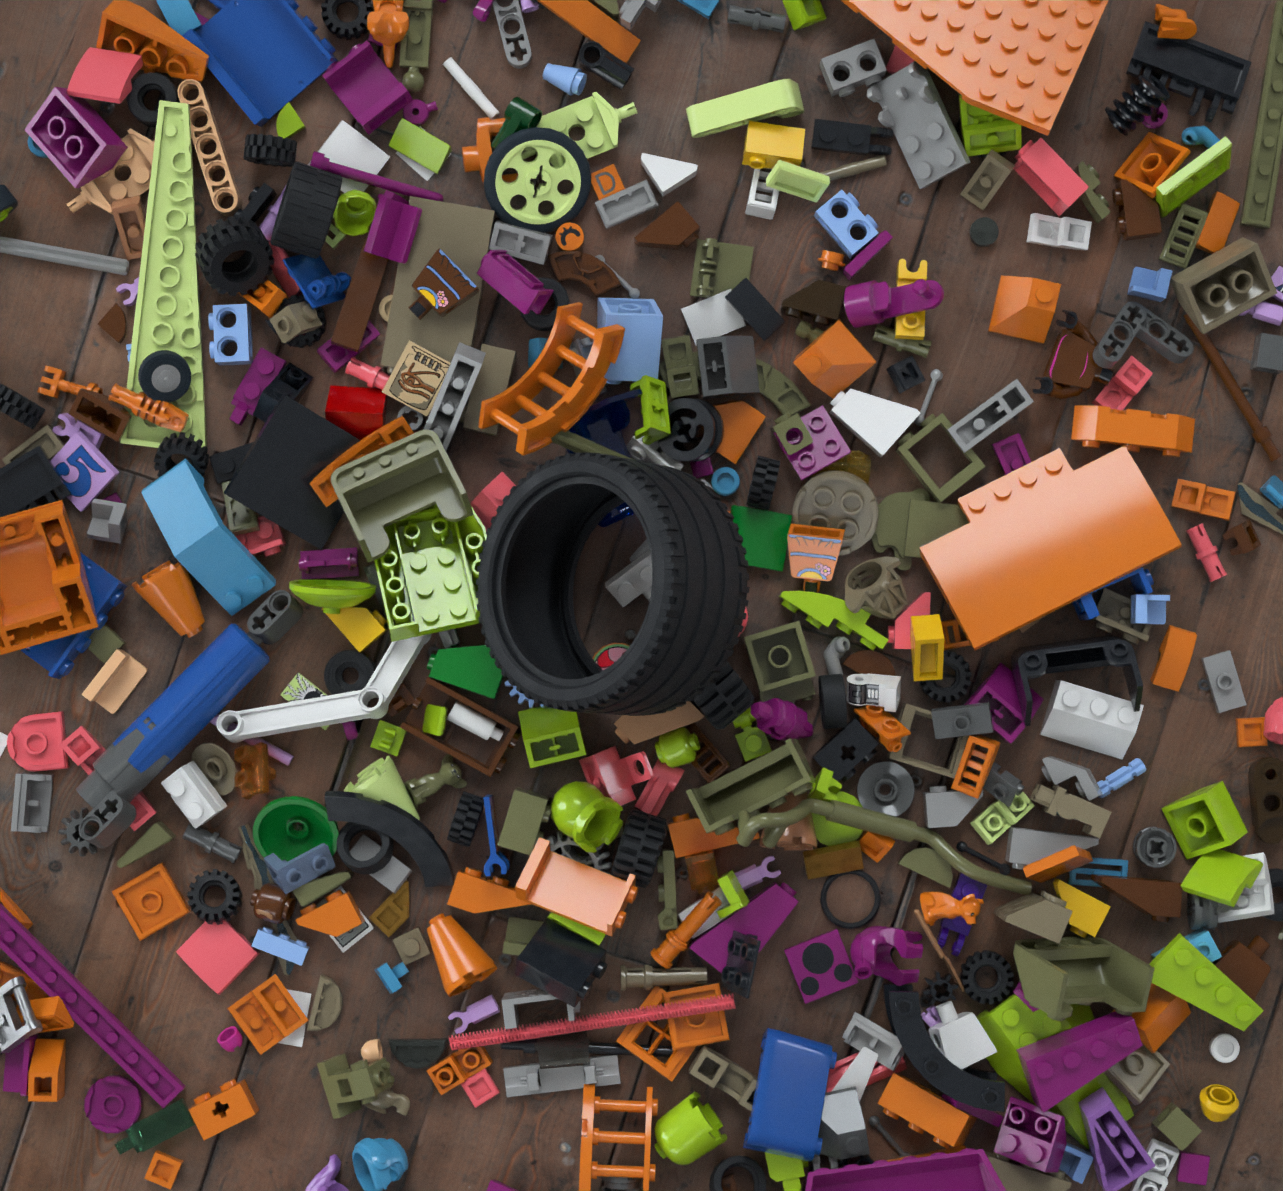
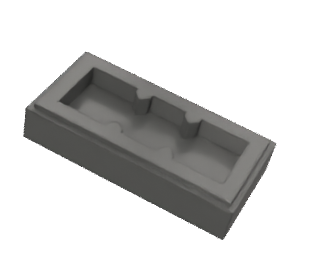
(962, 720)

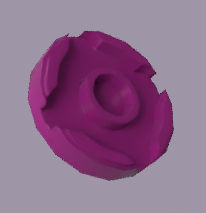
(113, 1104)

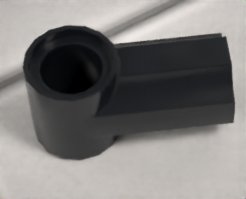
(607, 67)

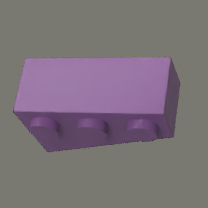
(1112, 1143)

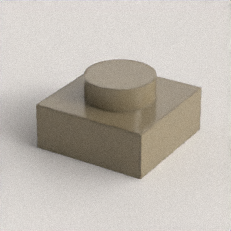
(411, 945)

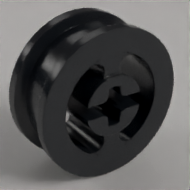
(705, 426)

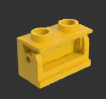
(770, 143)

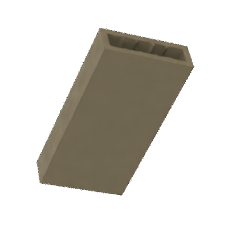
(465, 238)

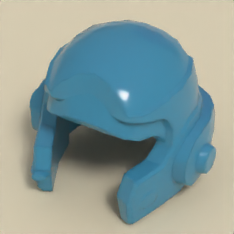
(378, 1162)

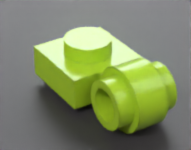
(751, 740)

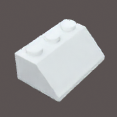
(1090, 719)

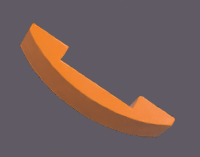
(378, 439)

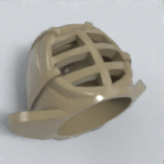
(882, 598)

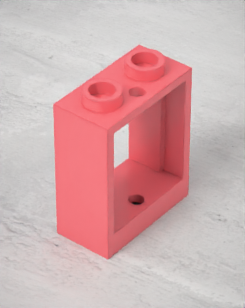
(1049, 175)

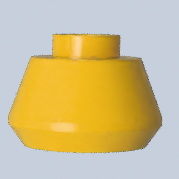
(1218, 1102)

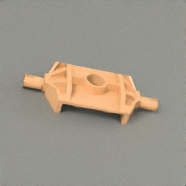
(108, 188)

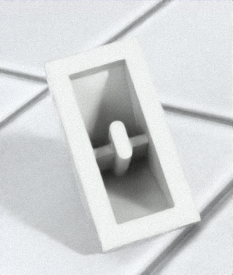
(667, 173)

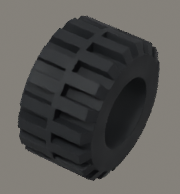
(231, 237)
(639, 847)

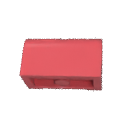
(616, 775)

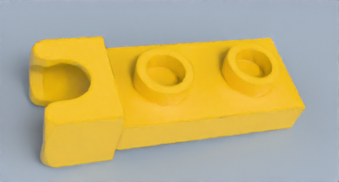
(913, 324)

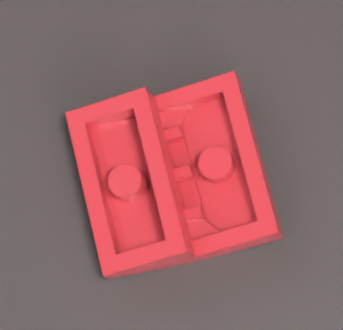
(104, 75)
(217, 954)

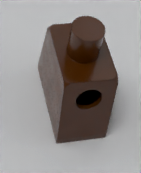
(1244, 964)

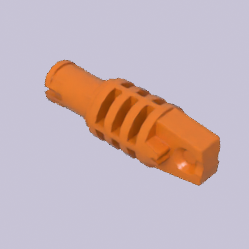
(157, 412)

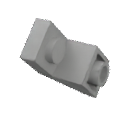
(1062, 770)

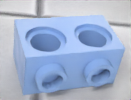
(840, 227)
(239, 333)

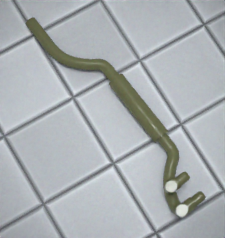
(873, 822)

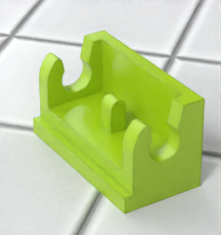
(653, 410)

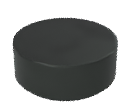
(983, 232)

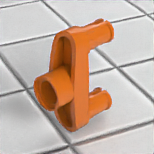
(477, 156)

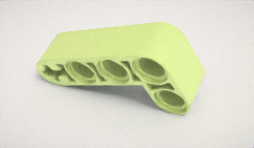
(761, 102)

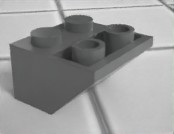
(727, 366)

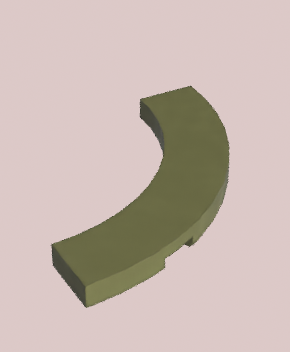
(772, 385)

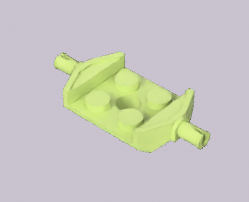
(595, 117)

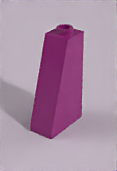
(760, 917)

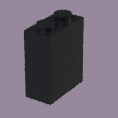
(561, 963)

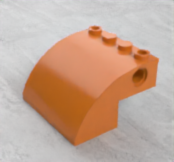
(41, 579)

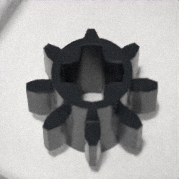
(940, 996)

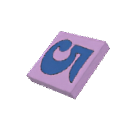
(83, 470)

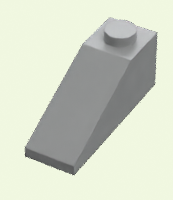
(990, 415)
(1031, 845)

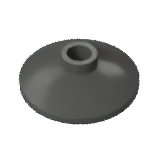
(900, 785)

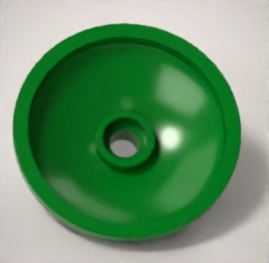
(279, 834)

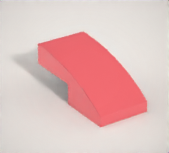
(1123, 385)

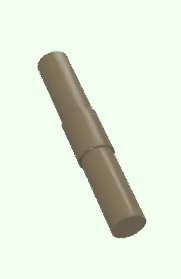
(855, 168)

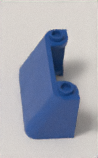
(789, 1095)

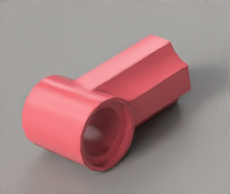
(658, 788)

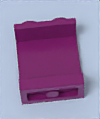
(367, 87)

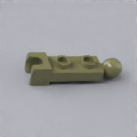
(416, 43)

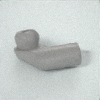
(834, 652)

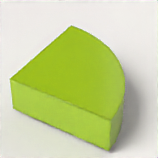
(288, 122)

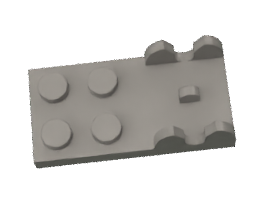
(919, 124)

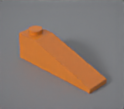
(137, 31)

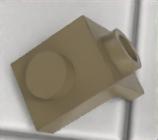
(295, 320)

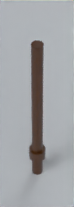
(1261, 433)

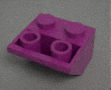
(1001, 693)
(1032, 1136)

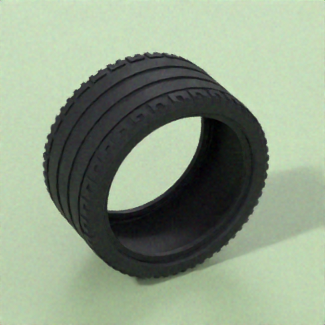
(532, 569)

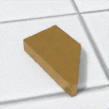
(393, 911)

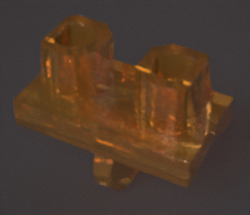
(254, 772)

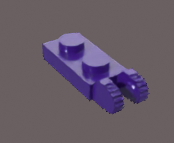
(963, 887)

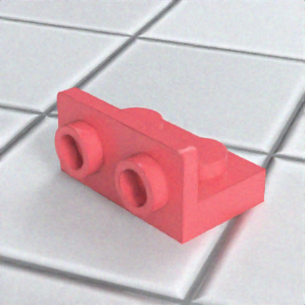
(266, 540)

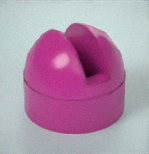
(230, 1039)

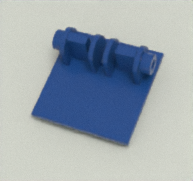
(316, 280)

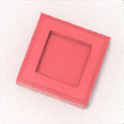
(480, 1087)

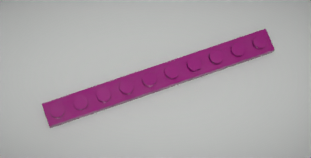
(87, 1010)

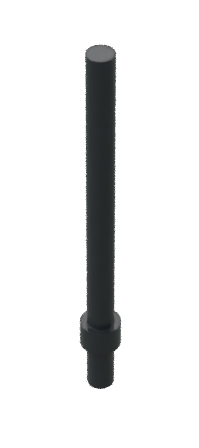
(594, 1048)

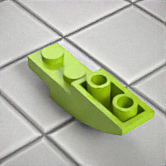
(822, 610)

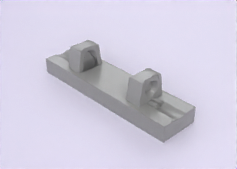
(524, 1078)

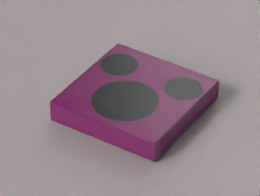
(821, 965)

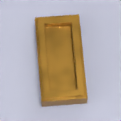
(833, 860)

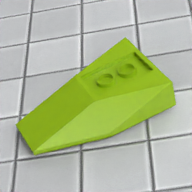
(430, 573)

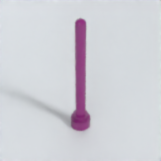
(320, 161)

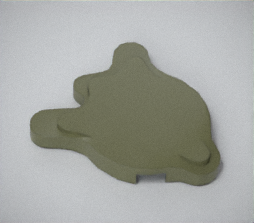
(893, 524)

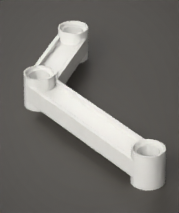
(331, 708)

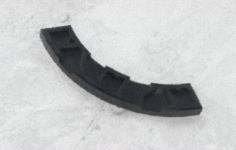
(398, 825)

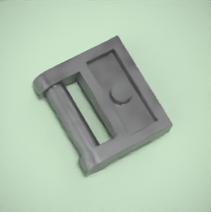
(11, 1028)

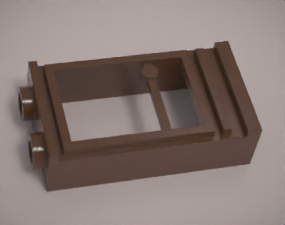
(438, 694)

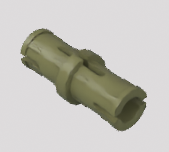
(887, 336)

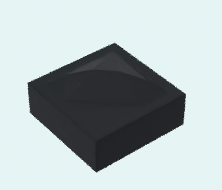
(905, 374)

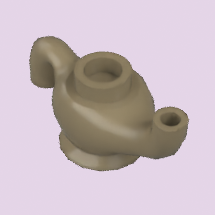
(387, 1099)

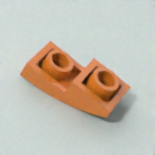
(1174, 659)
(458, 1067)

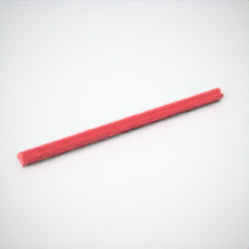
(594, 1022)

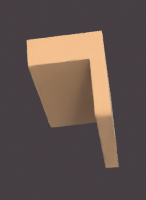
(115, 681)

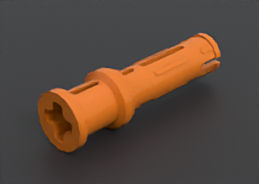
(678, 939)

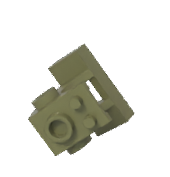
(347, 1086)

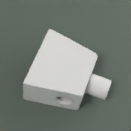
(960, 1036)

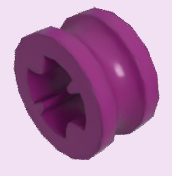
(1162, 110)

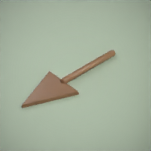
(938, 949)

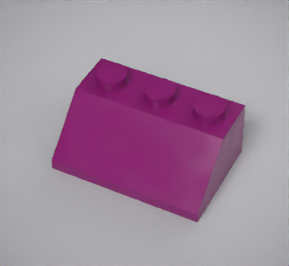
(75, 137)

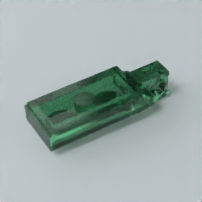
(157, 1128)

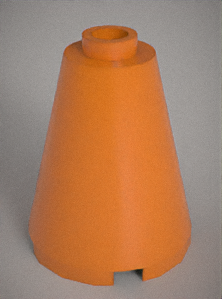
(173, 597)
(457, 955)

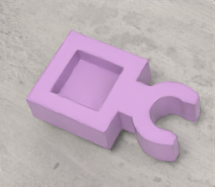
(72, 427)

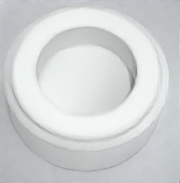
(1224, 1047)

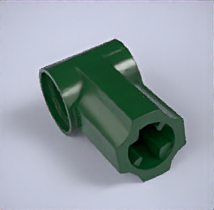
(517, 116)

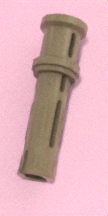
(647, 977)

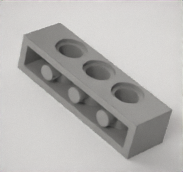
(454, 392)

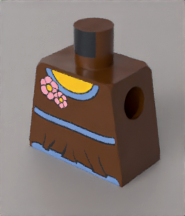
(441, 287)

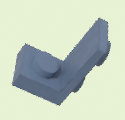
(300, 869)

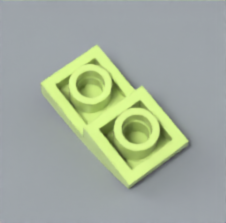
(999, 817)

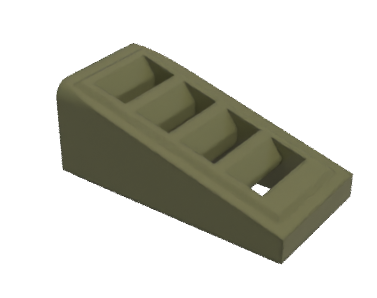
(1194, 213)
(153, 839)
(318, 887)

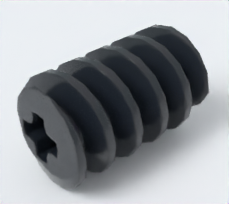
(1138, 104)

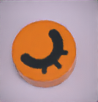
(569, 237)

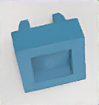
(390, 976)

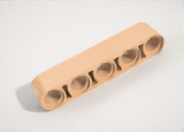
(217, 160)

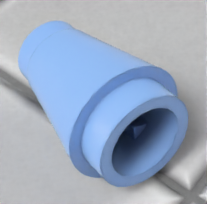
(566, 78)

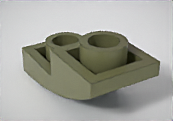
(1095, 204)

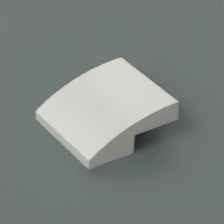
(353, 150)
(1253, 901)

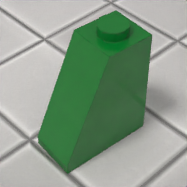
(467, 668)

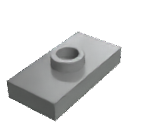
(626, 204)
(1223, 681)

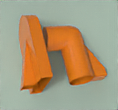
(1174, 23)

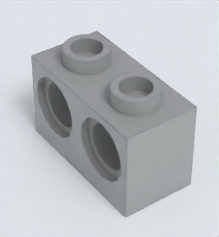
(849, 61)

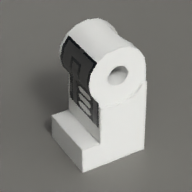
(874, 690)

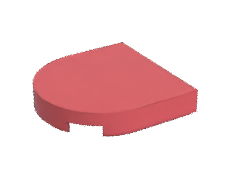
(36, 742)

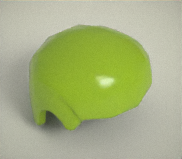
(354, 212)

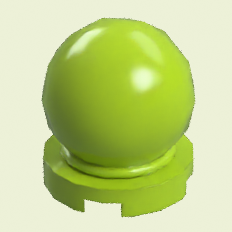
(586, 815)

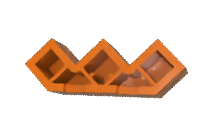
(1133, 429)

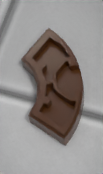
(584, 269)

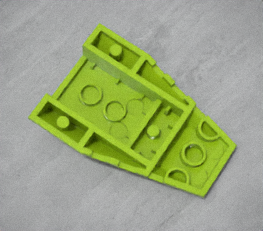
(1016, 1026)

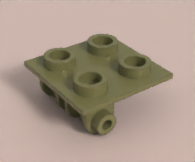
(719, 267)

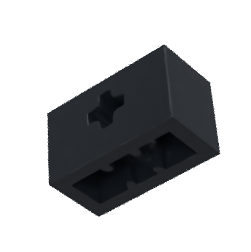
(852, 735)

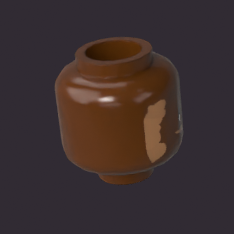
(272, 903)

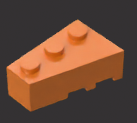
(926, 1111)

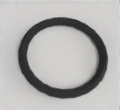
(856, 924)

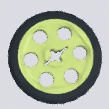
(508, 155)

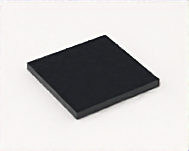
(283, 462)

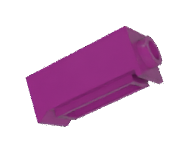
(514, 281)

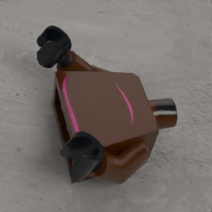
(1071, 362)

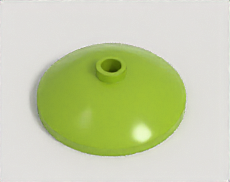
(332, 593)

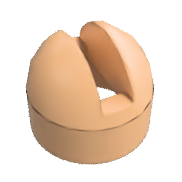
(372, 1050)

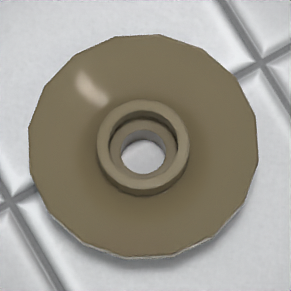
(216, 766)

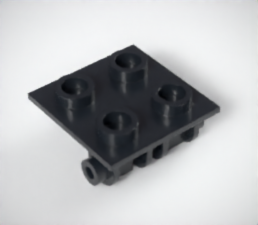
(741, 963)

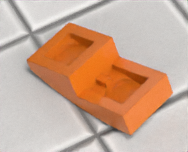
(1203, 499)

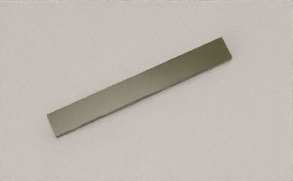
(1268, 134)

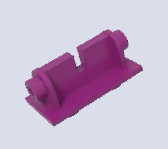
(329, 563)

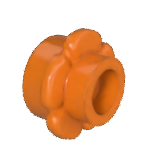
(831, 260)

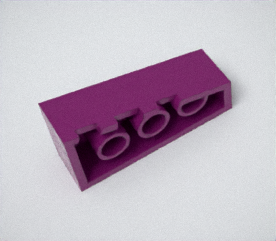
(1076, 1056)

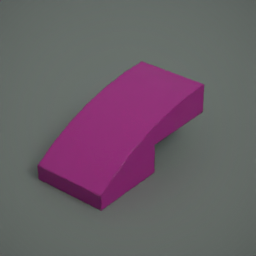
(338, 357)

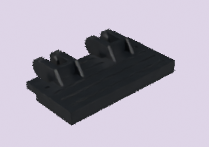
(1190, 66)
(29, 480)

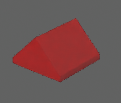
(356, 409)

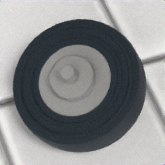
(164, 376)

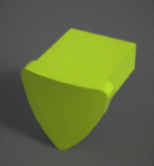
(733, 893)

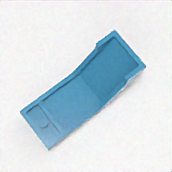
(203, 541)

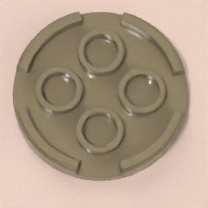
(838, 502)

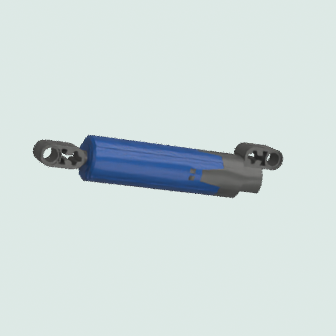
(178, 717)

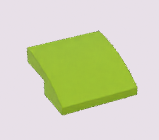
(987, 131)
(1221, 876)

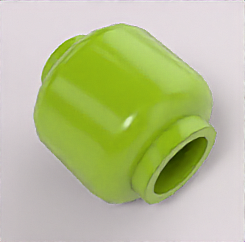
(677, 747)

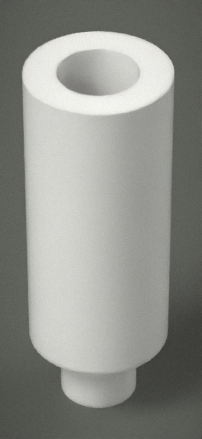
(474, 722)

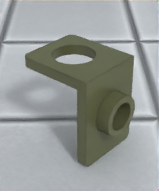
(787, 422)

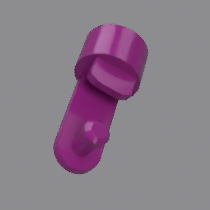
(874, 301)

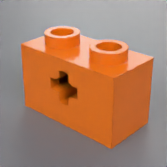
(240, 1103)

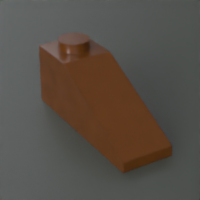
(1149, 896)

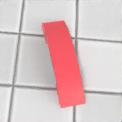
(84, 751)

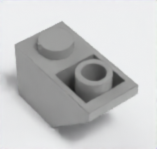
(946, 806)

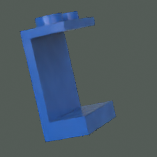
(1140, 579)

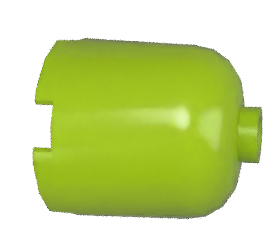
(688, 1131)

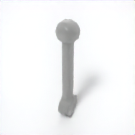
(633, 292)
(936, 375)

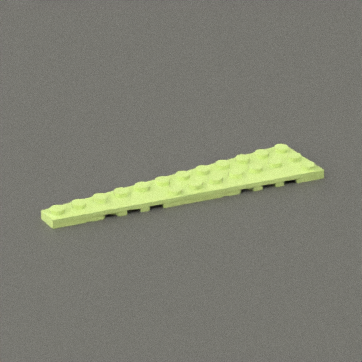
(168, 277)

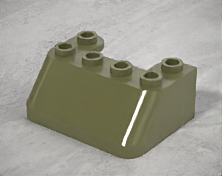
(396, 485)
(752, 787)
(1081, 973)

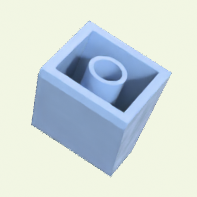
(641, 339)

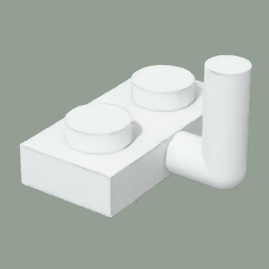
(632, 580)

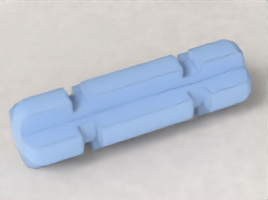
(1121, 776)

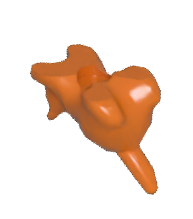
(388, 26)

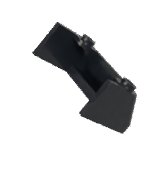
(1071, 655)

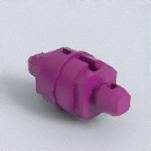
(781, 719)

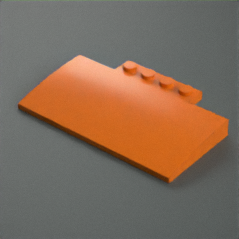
(1046, 541)

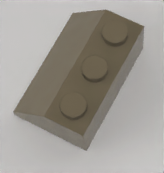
(1224, 284)
(1038, 914)

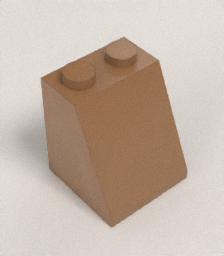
(646, 727)

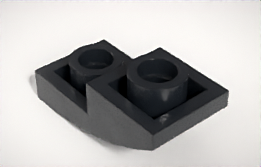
(755, 309)

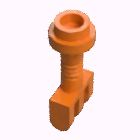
(59, 384)

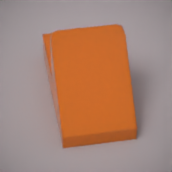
(266, 298)

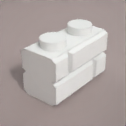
(194, 794)

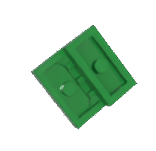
(763, 536)

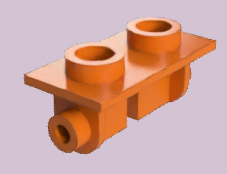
(882, 725)

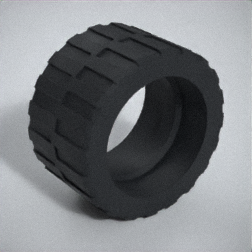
(306, 210)

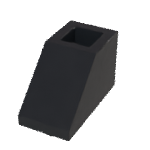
(290, 382)

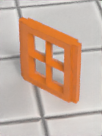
(632, 1031)

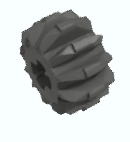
(73, 836)

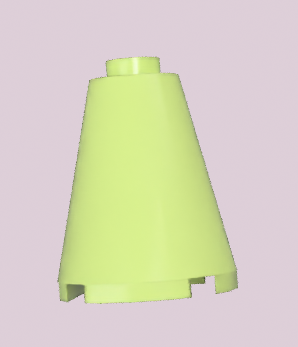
(383, 782)

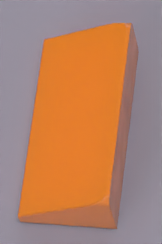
(1218, 224)
(51, 1013)

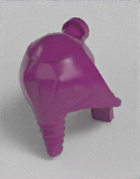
(872, 953)

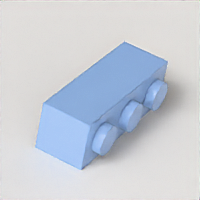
(280, 945)

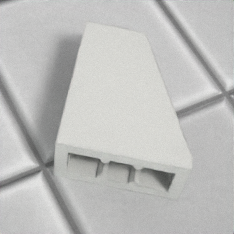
(872, 418)

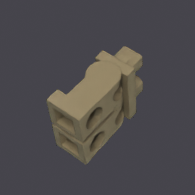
(1068, 806)

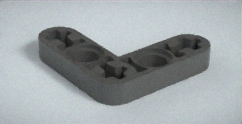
(1139, 328)

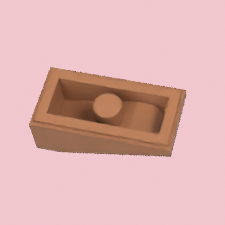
(130, 222)

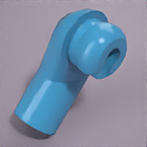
(1199, 135)

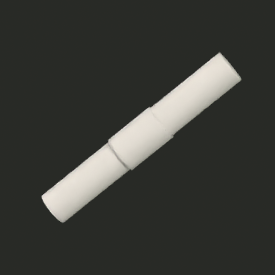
(471, 88)

